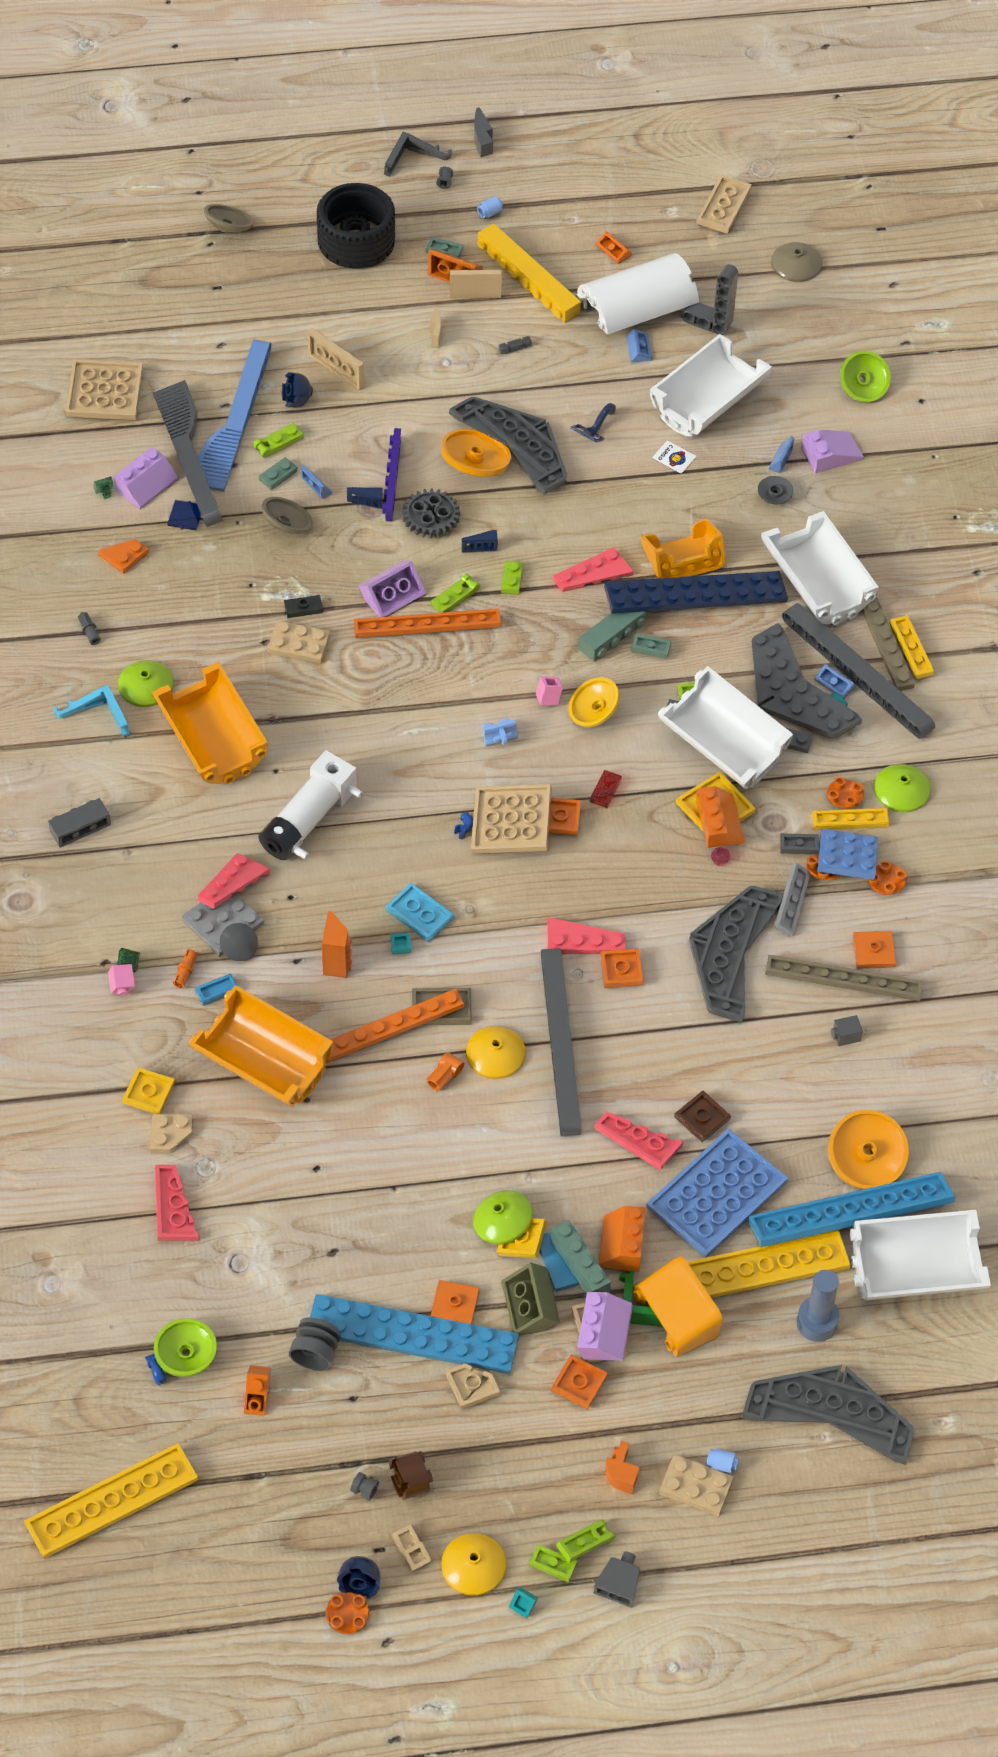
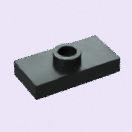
(303, 606)

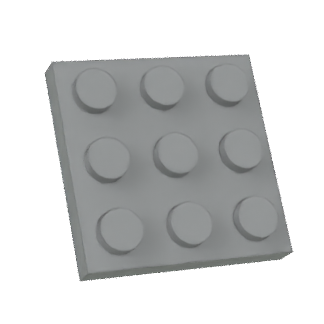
(211, 922)

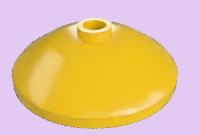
(594, 702)
(492, 1060)
(472, 1576)

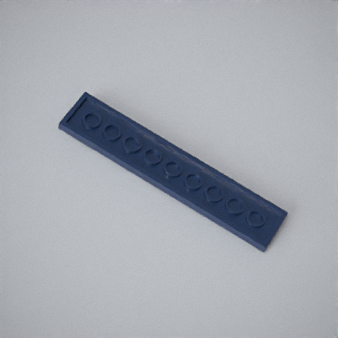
(695, 592)

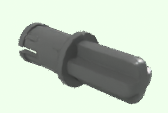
(89, 628)

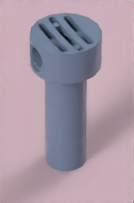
(819, 1314)

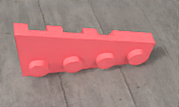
(593, 570)
(232, 879)
(582, 939)
(647, 1145)
(172, 1209)

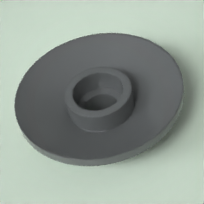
(775, 490)

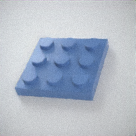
(847, 854)

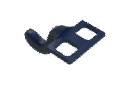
(591, 432)

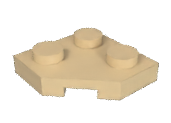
(169, 1131)
(471, 1385)

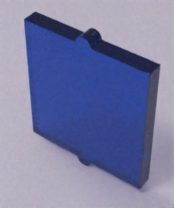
(184, 515)

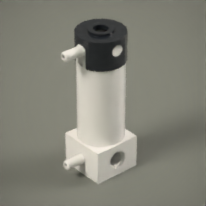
(330, 783)

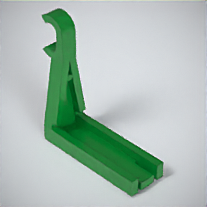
(640, 1314)

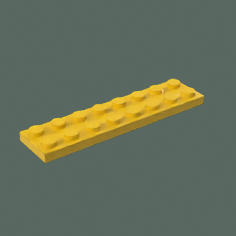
(771, 1264)
(110, 1500)

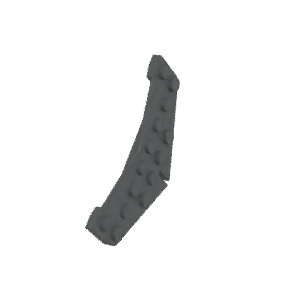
(523, 433)
(788, 695)
(721, 945)
(822, 1399)

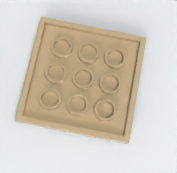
(104, 389)
(511, 818)

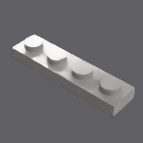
(792, 899)

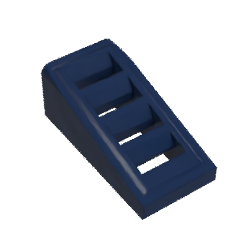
(366, 496)
(480, 542)

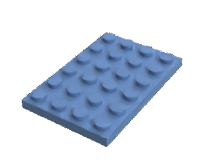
(717, 1193)

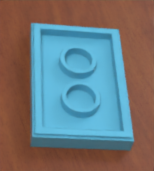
(419, 912)

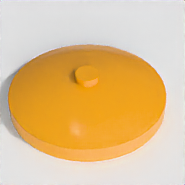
(475, 453)
(868, 1149)

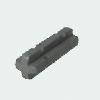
(515, 344)

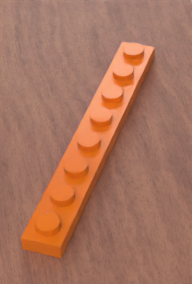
(427, 623)
(395, 1024)

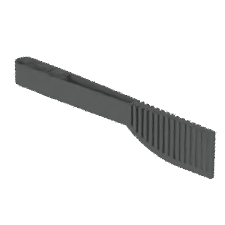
(181, 421)

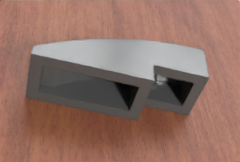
(483, 134)

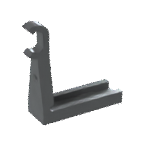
(413, 144)

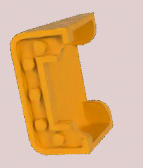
(688, 555)
(680, 1306)

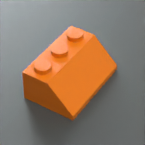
(441, 263)
(719, 817)
(336, 948)
(622, 1239)

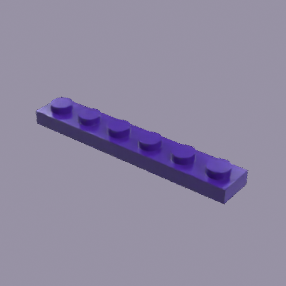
(391, 480)

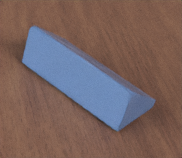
(639, 346)
(782, 455)
(314, 482)
(835, 681)

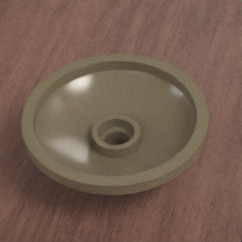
(228, 218)
(796, 262)
(286, 515)

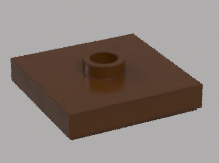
(702, 1116)

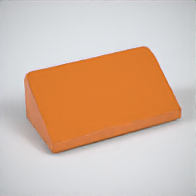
(613, 248)

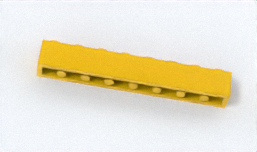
(529, 273)

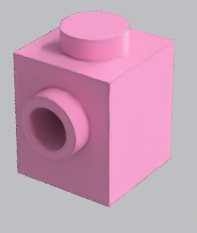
(549, 690)
(121, 979)

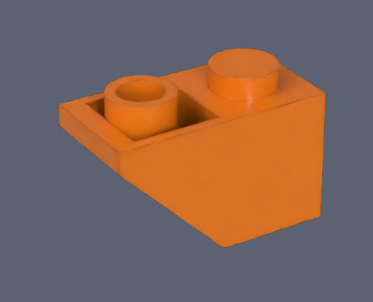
(257, 1390)

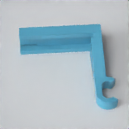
(95, 699)

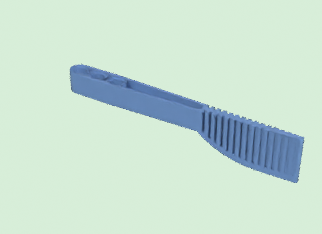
(222, 447)

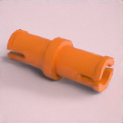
(185, 968)

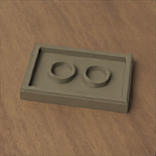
(459, 1017)

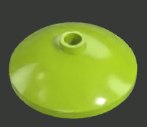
(872, 369)
(141, 679)
(899, 794)
(506, 1224)
(181, 1337)

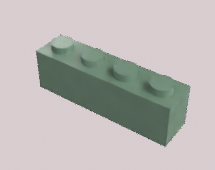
(609, 633)
(579, 1259)

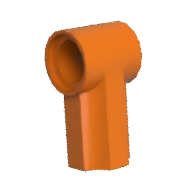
(448, 1067)

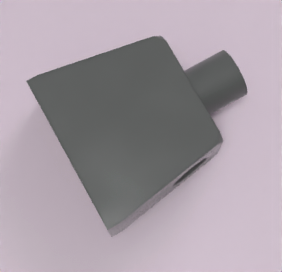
(619, 1580)

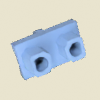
(499, 732)

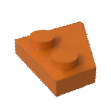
(124, 555)

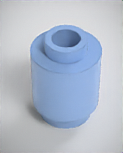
(490, 207)
(722, 1460)

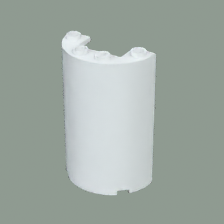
(640, 293)
(705, 387)
(823, 569)
(727, 728)
(918, 1255)

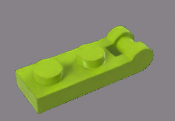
(278, 440)
(455, 594)
(585, 1540)

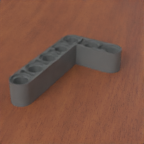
(721, 316)

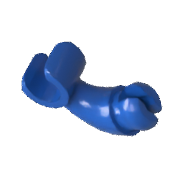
(463, 829)
(157, 1371)

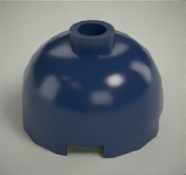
(296, 390)
(359, 1576)

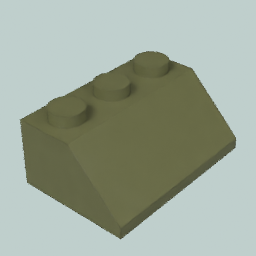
(530, 1300)

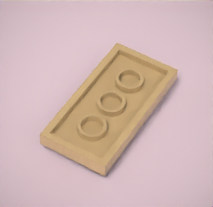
(724, 204)
(336, 359)

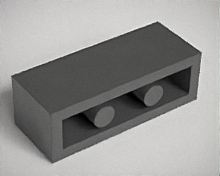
(79, 822)

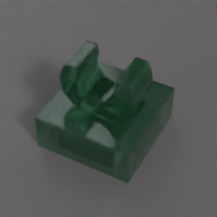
(104, 486)
(128, 957)

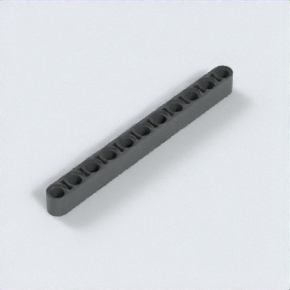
(858, 671)
(560, 1042)

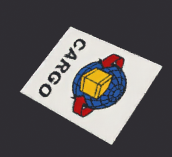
(674, 457)

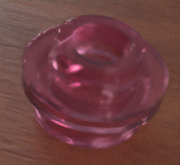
(720, 860)

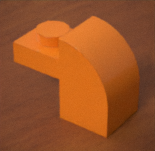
(618, 1472)

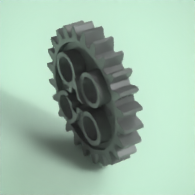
(430, 507)

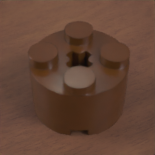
(410, 1475)

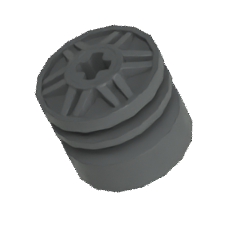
(315, 1344)

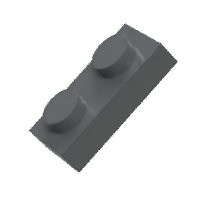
(799, 843)

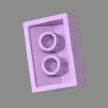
(145, 478)
(392, 588)
(604, 1327)

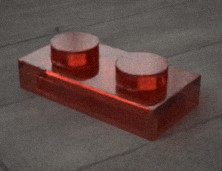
(605, 788)

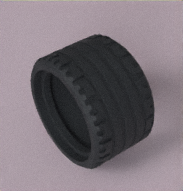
(356, 248)

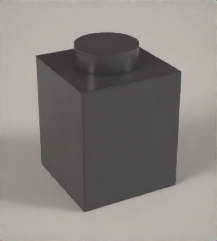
(847, 1030)

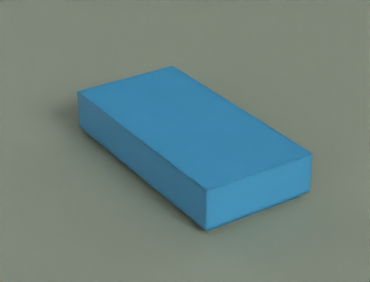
(215, 989)

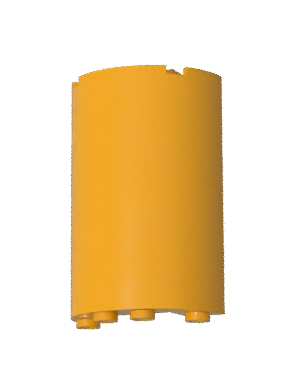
(214, 727)
(265, 1047)

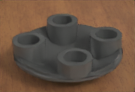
(238, 942)

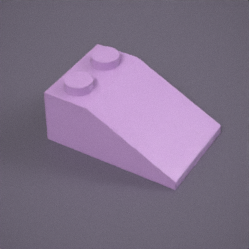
(830, 449)

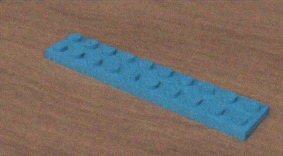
(845, 1209)
(418, 1334)

